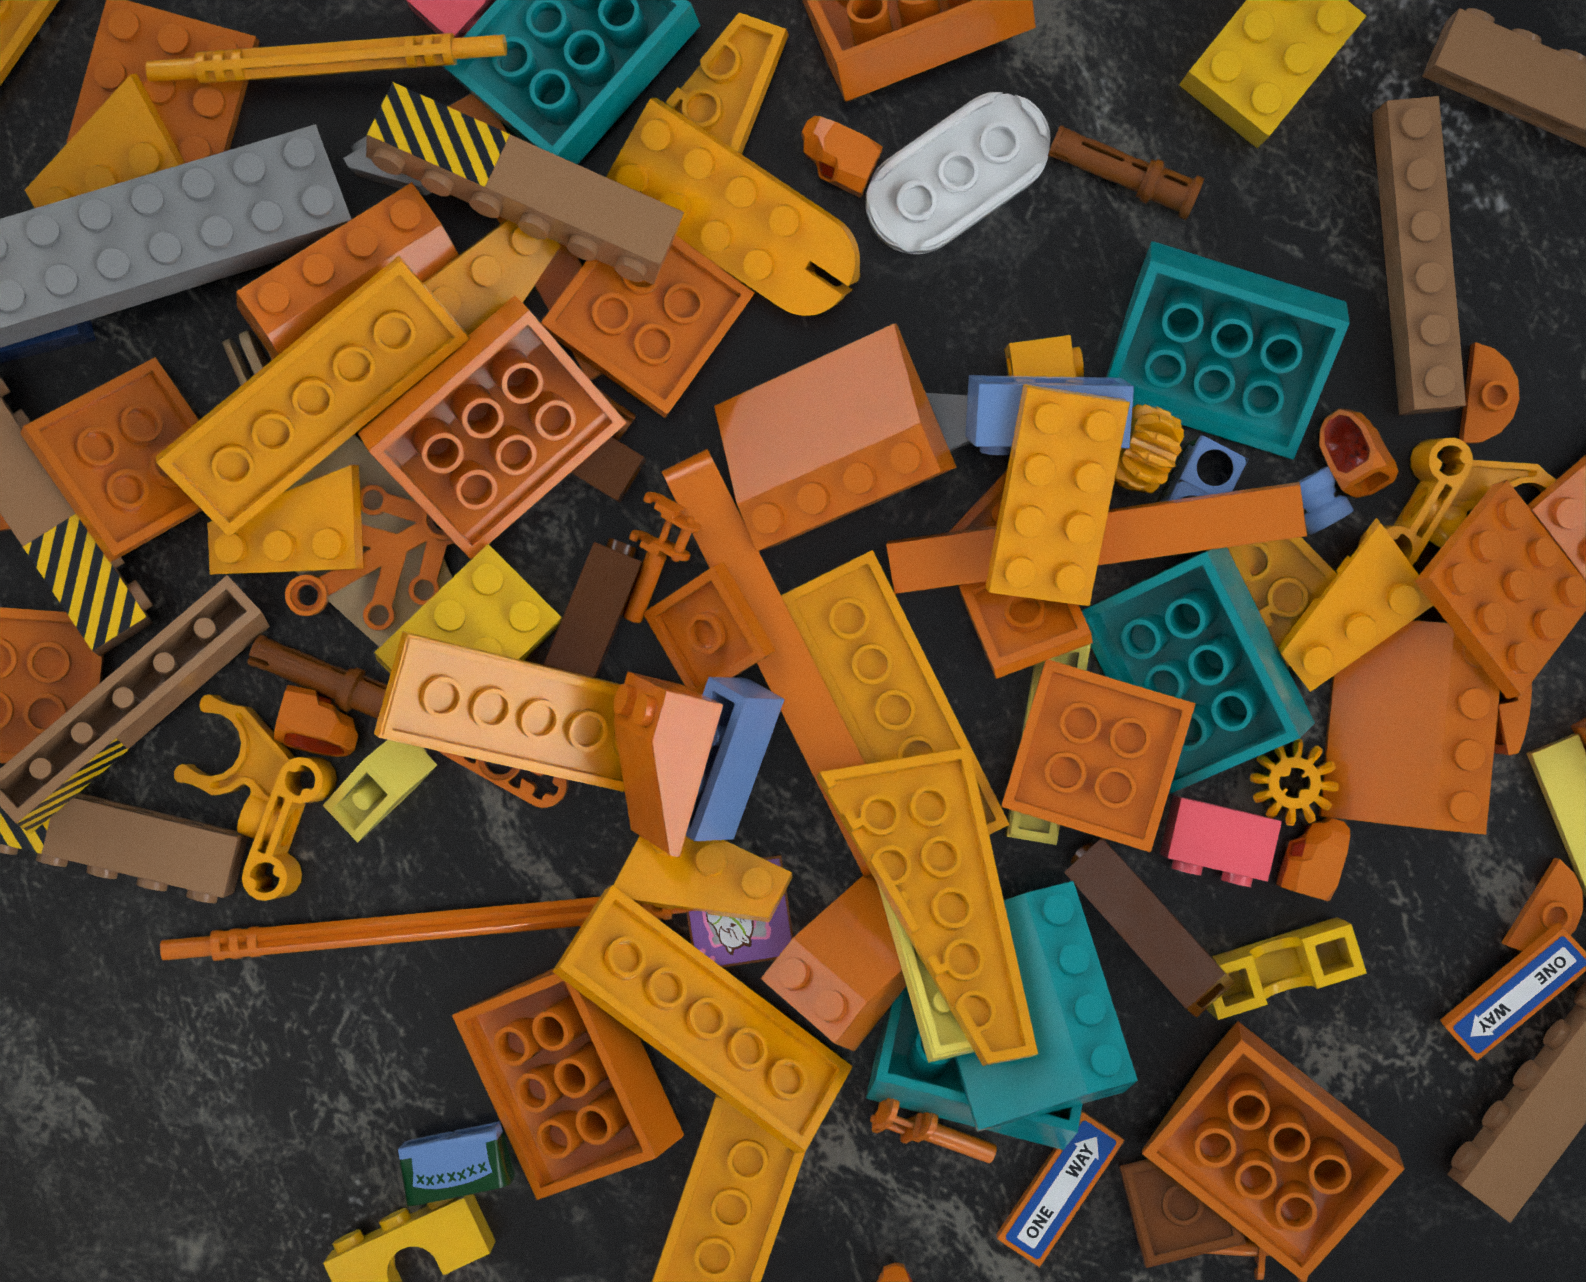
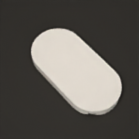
(957, 172)

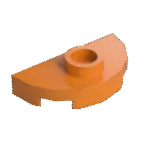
(1489, 395)
(1554, 900)

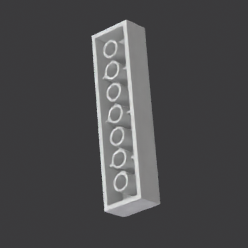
(165, 233)

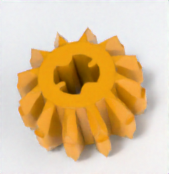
(1152, 449)
(1305, 796)

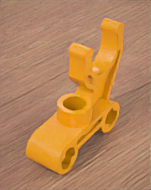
(1446, 496)
(275, 796)

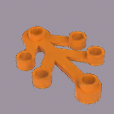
(386, 551)

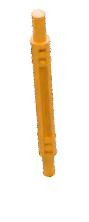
(326, 58)

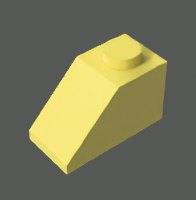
(378, 786)

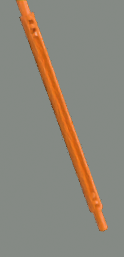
(389, 929)

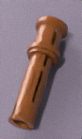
(1149, 180)
(348, 687)

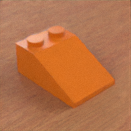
(663, 752)
(842, 966)

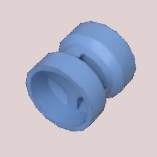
(1320, 503)

